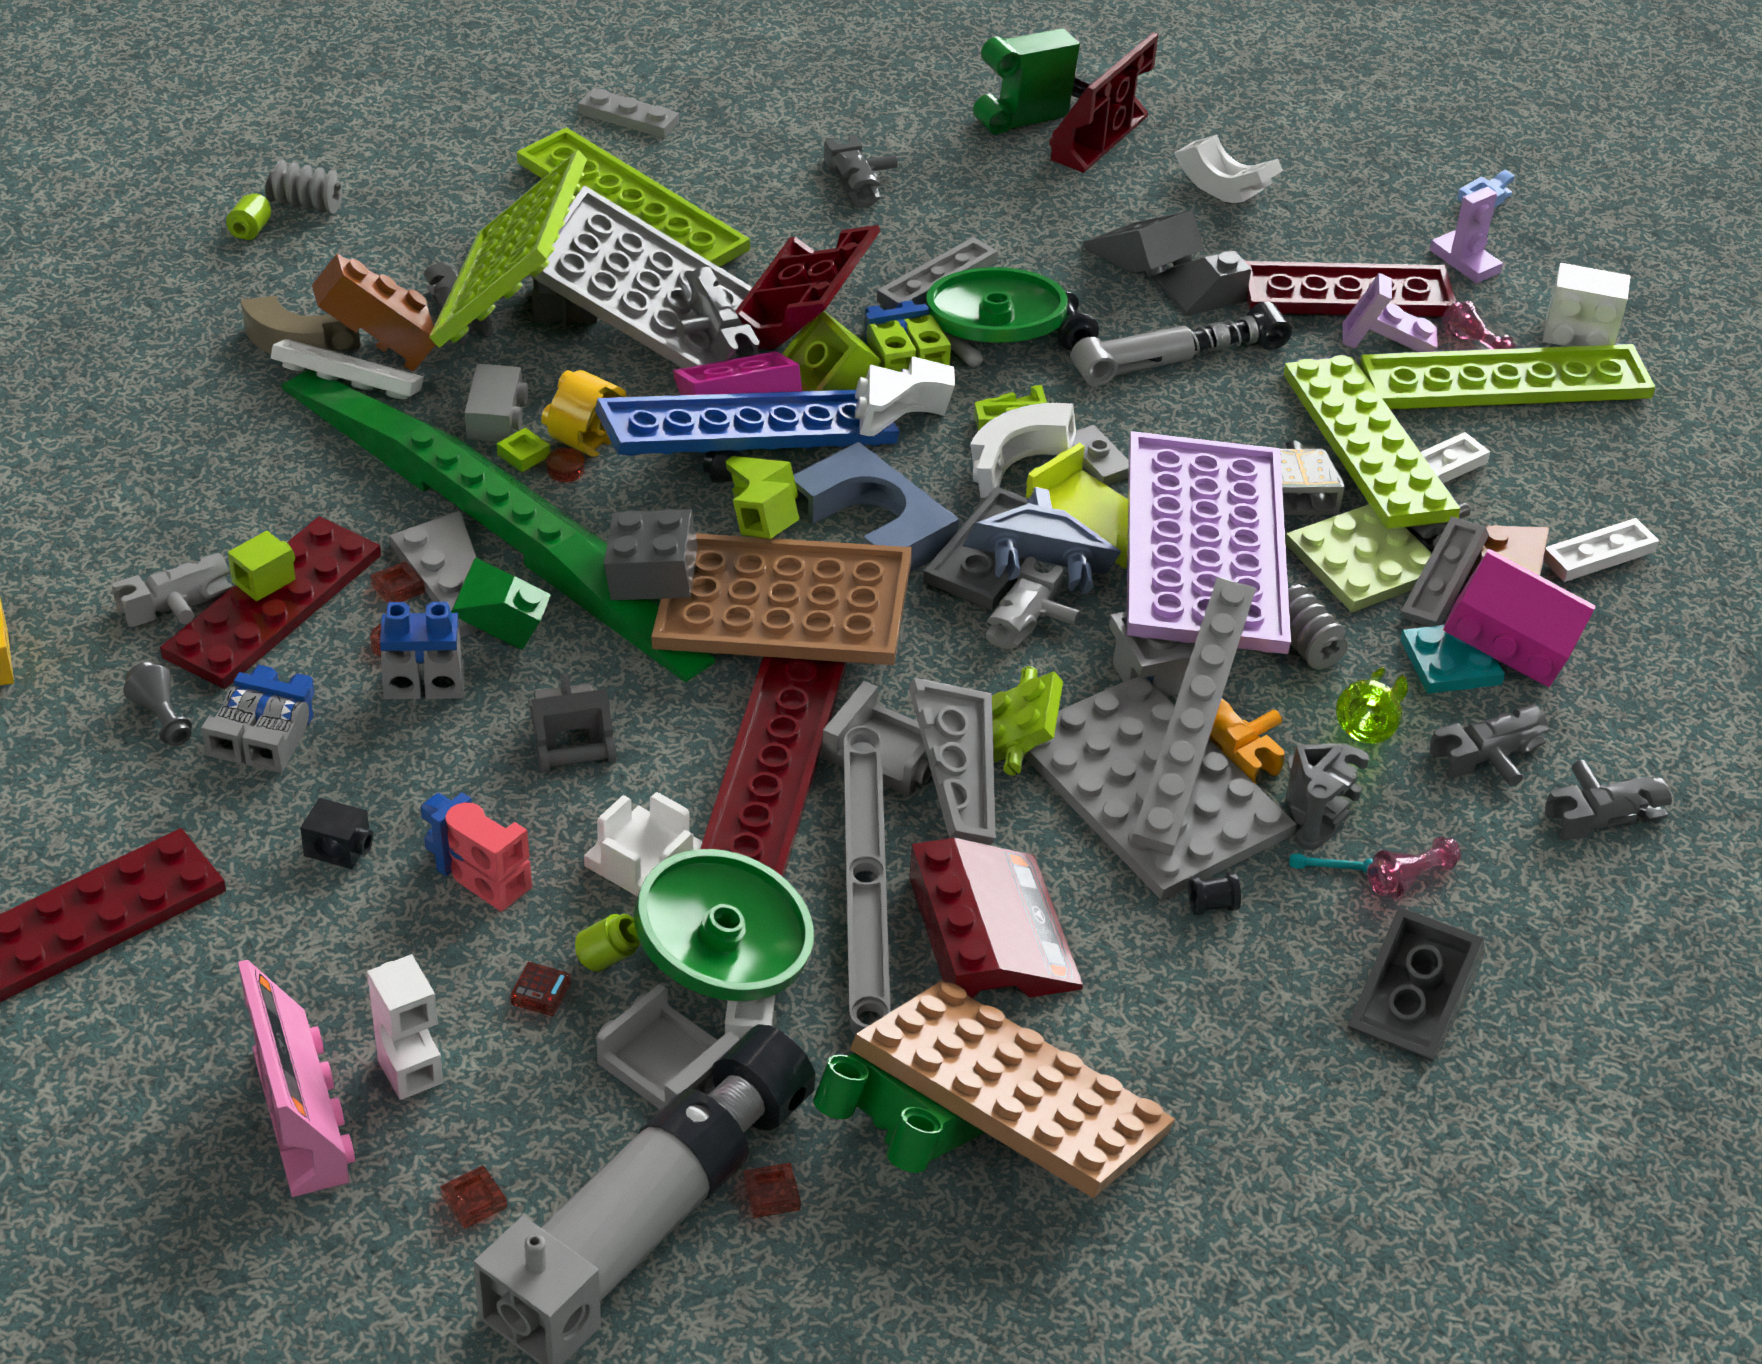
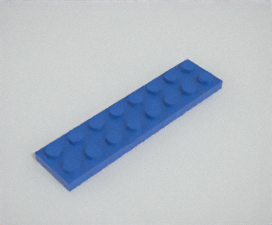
(735, 422)

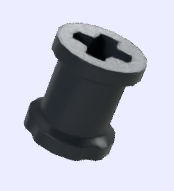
(1214, 893)

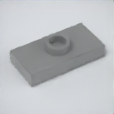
(1101, 456)

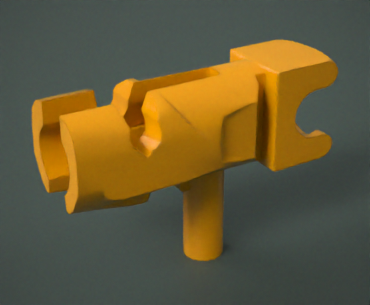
(1243, 744)

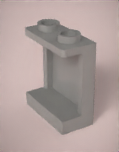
(903, 748)
(659, 1049)

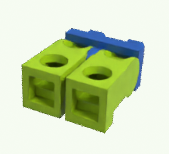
(903, 334)

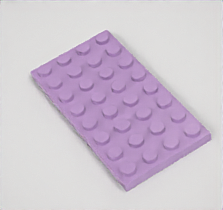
(1198, 517)

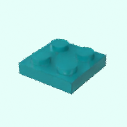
(1448, 662)

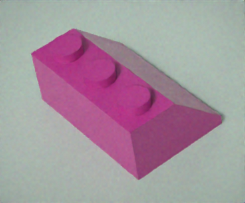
(741, 375)
(1518, 618)

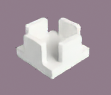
(638, 840)

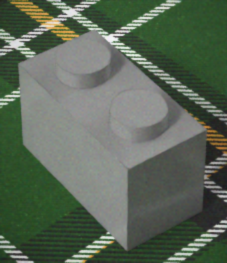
(495, 402)

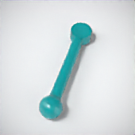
(1300, 861)

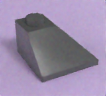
(1207, 283)

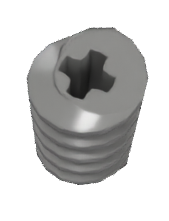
(304, 187)
(1314, 630)

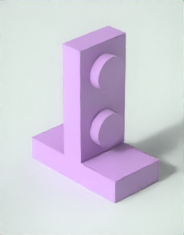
(1466, 244)
(1388, 320)

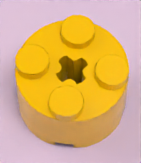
(572, 411)

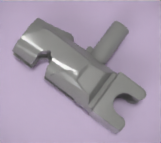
(172, 590)
(1027, 600)

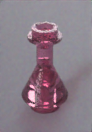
(1465, 322)
(1396, 871)

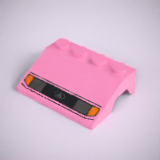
(296, 1087)

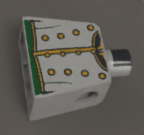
(1309, 481)

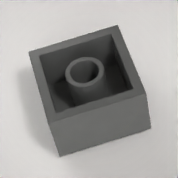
(651, 554)

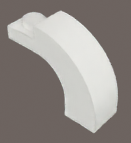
(1017, 435)

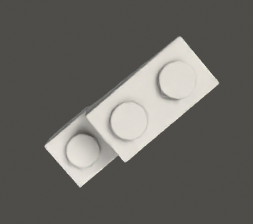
(890, 394)

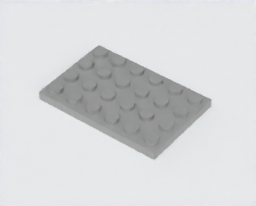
(632, 277)
(1103, 769)

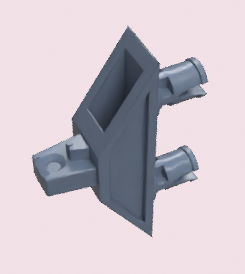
(1047, 536)

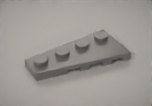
(440, 556)
(960, 754)

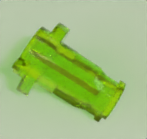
(1382, 700)

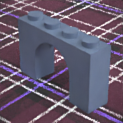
(861, 477)

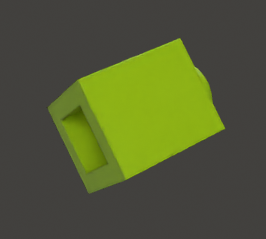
(262, 565)

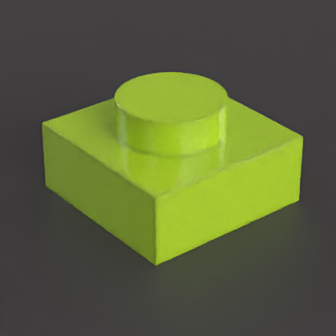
(523, 449)

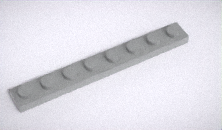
(1193, 717)

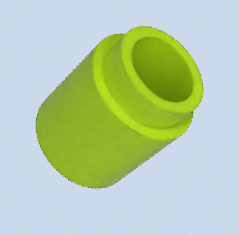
(248, 216)
(606, 942)

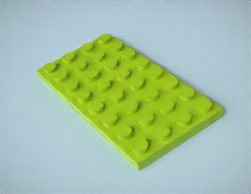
(510, 250)

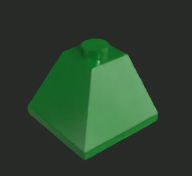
(500, 603)

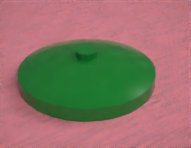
(997, 304)
(723, 925)

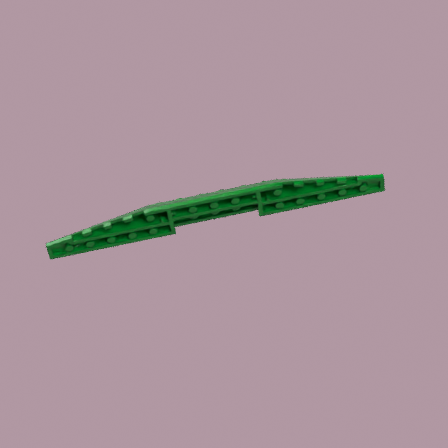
(547, 537)

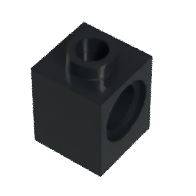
(336, 833)

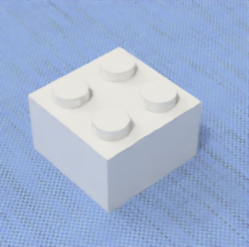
(1586, 307)

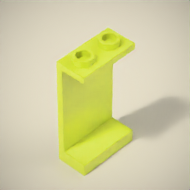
(1084, 497)

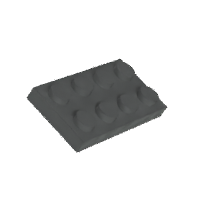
(971, 571)

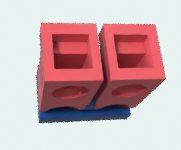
(478, 850)

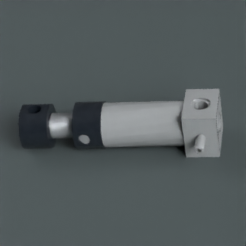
(548, 1280)

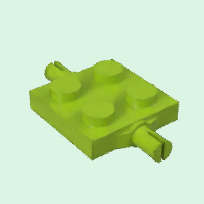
(1024, 717)

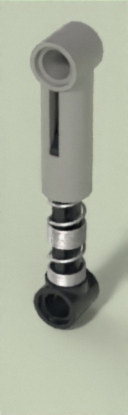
(1103, 360)

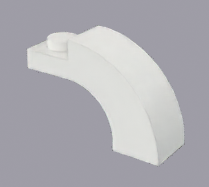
(1221, 175)

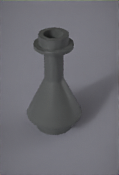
(150, 688)

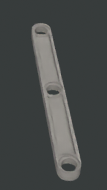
(865, 901)

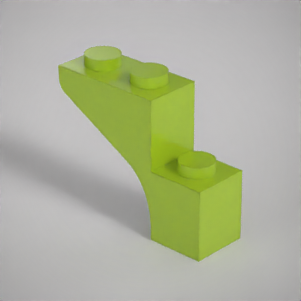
(763, 495)

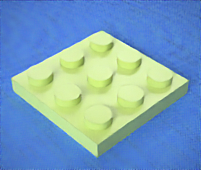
(1360, 557)

